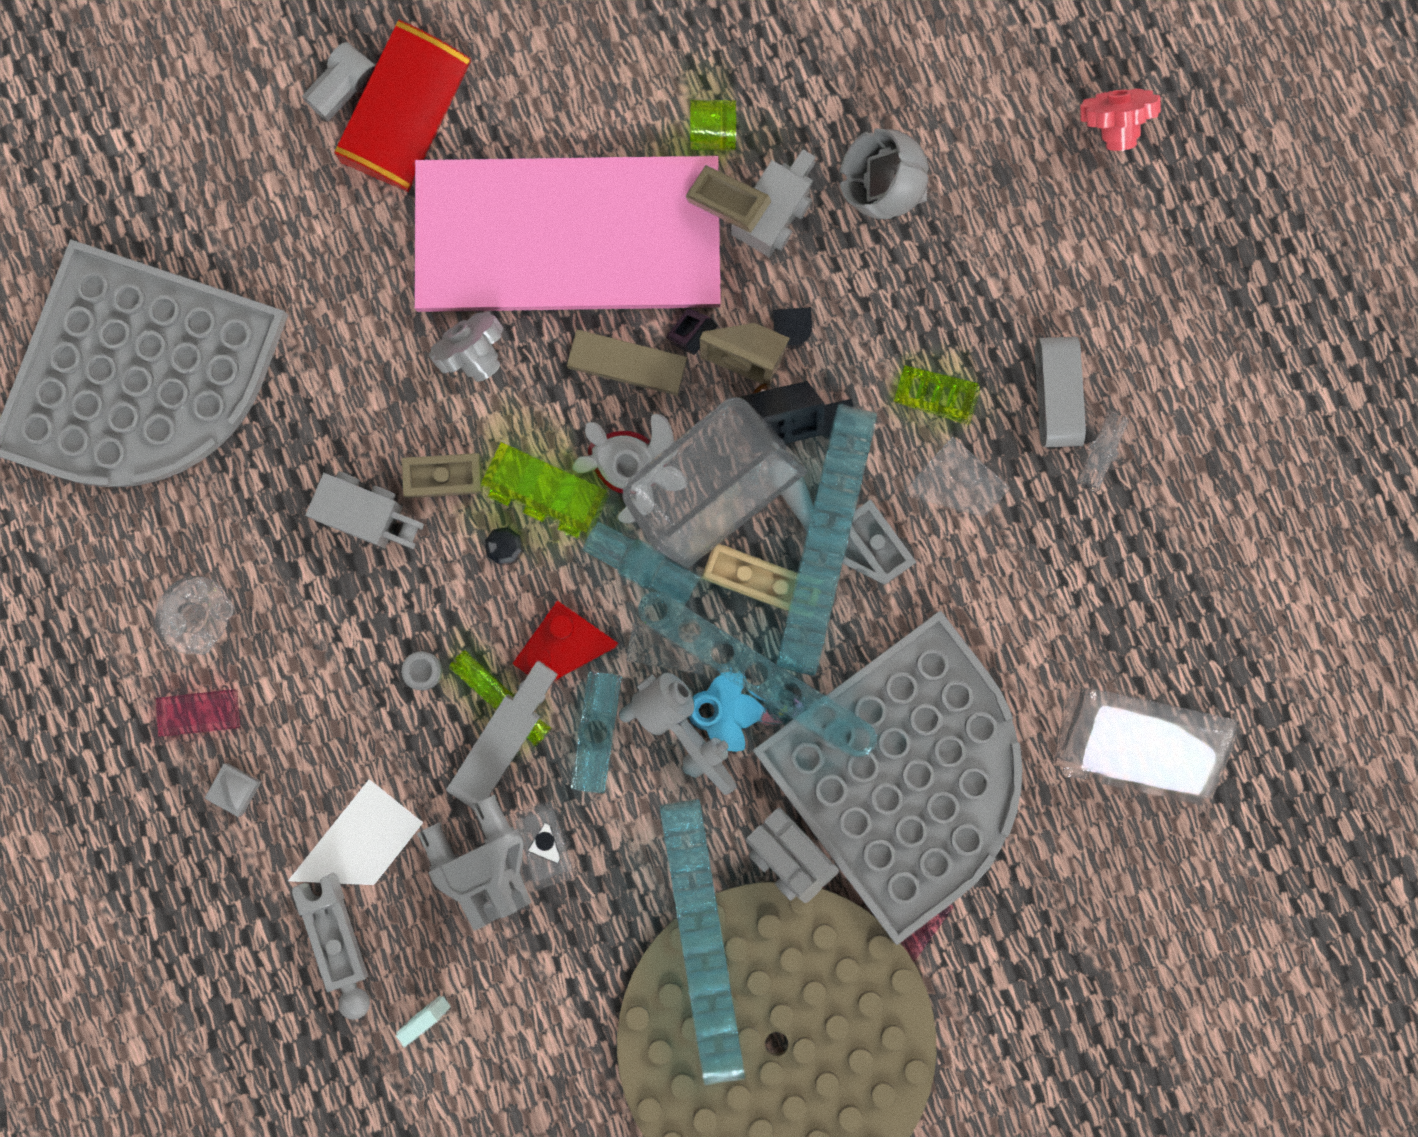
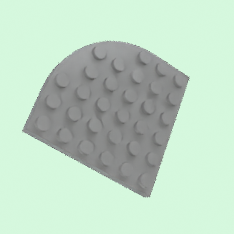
(134, 372)
(932, 796)

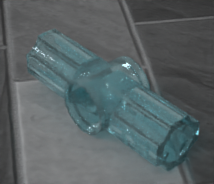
(640, 563)
(593, 759)

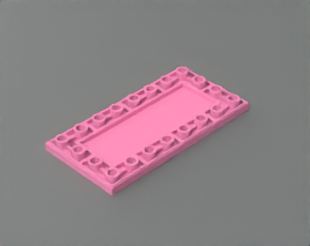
(563, 235)

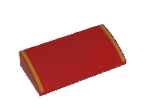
(402, 106)

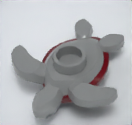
(623, 454)

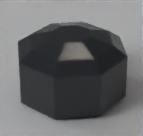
(504, 546)

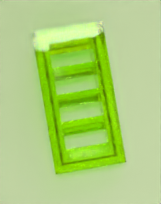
(956, 385)

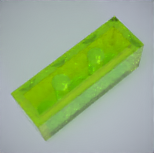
(544, 491)

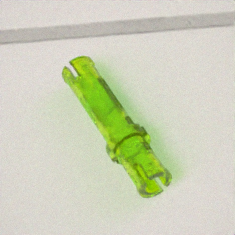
(491, 689)

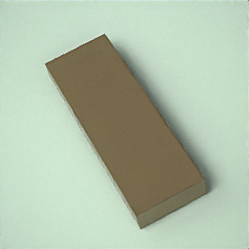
(627, 362)

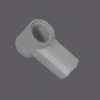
(345, 74)

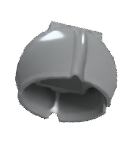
(870, 174)

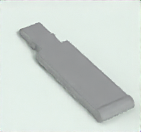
(501, 738)

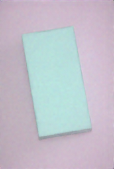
(422, 1020)

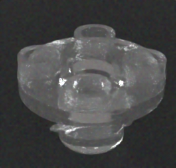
(192, 615)

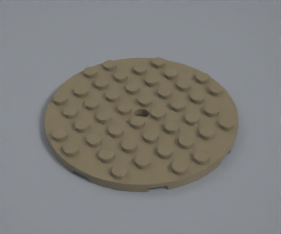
(820, 976)

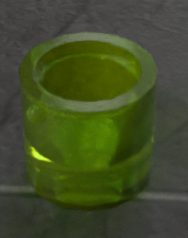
(712, 124)

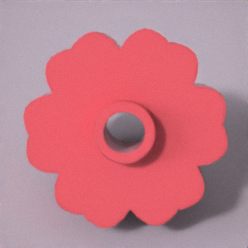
(1120, 115)

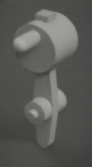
(665, 705)

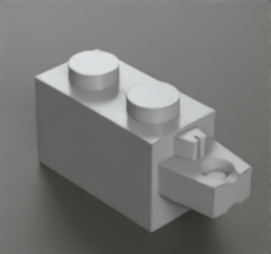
(789, 199)

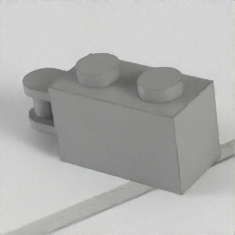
(361, 512)

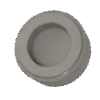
(421, 670)

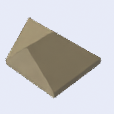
(745, 350)

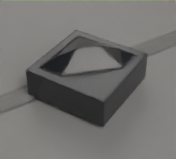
(689, 329)

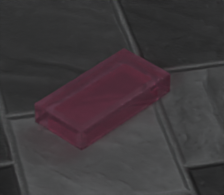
(197, 713)

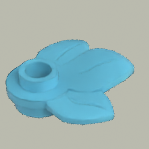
(731, 712)

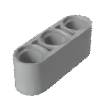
(1060, 392)

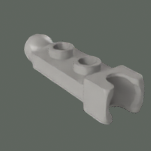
(334, 943)

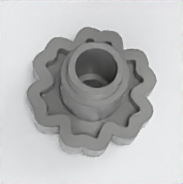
(469, 347)

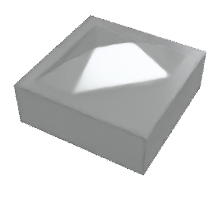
(232, 790)

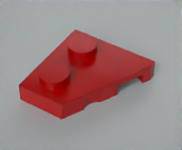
(564, 643)

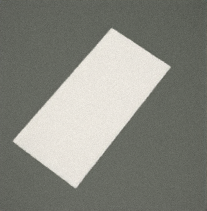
(361, 840)

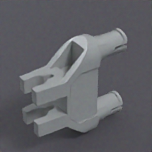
(486, 878)

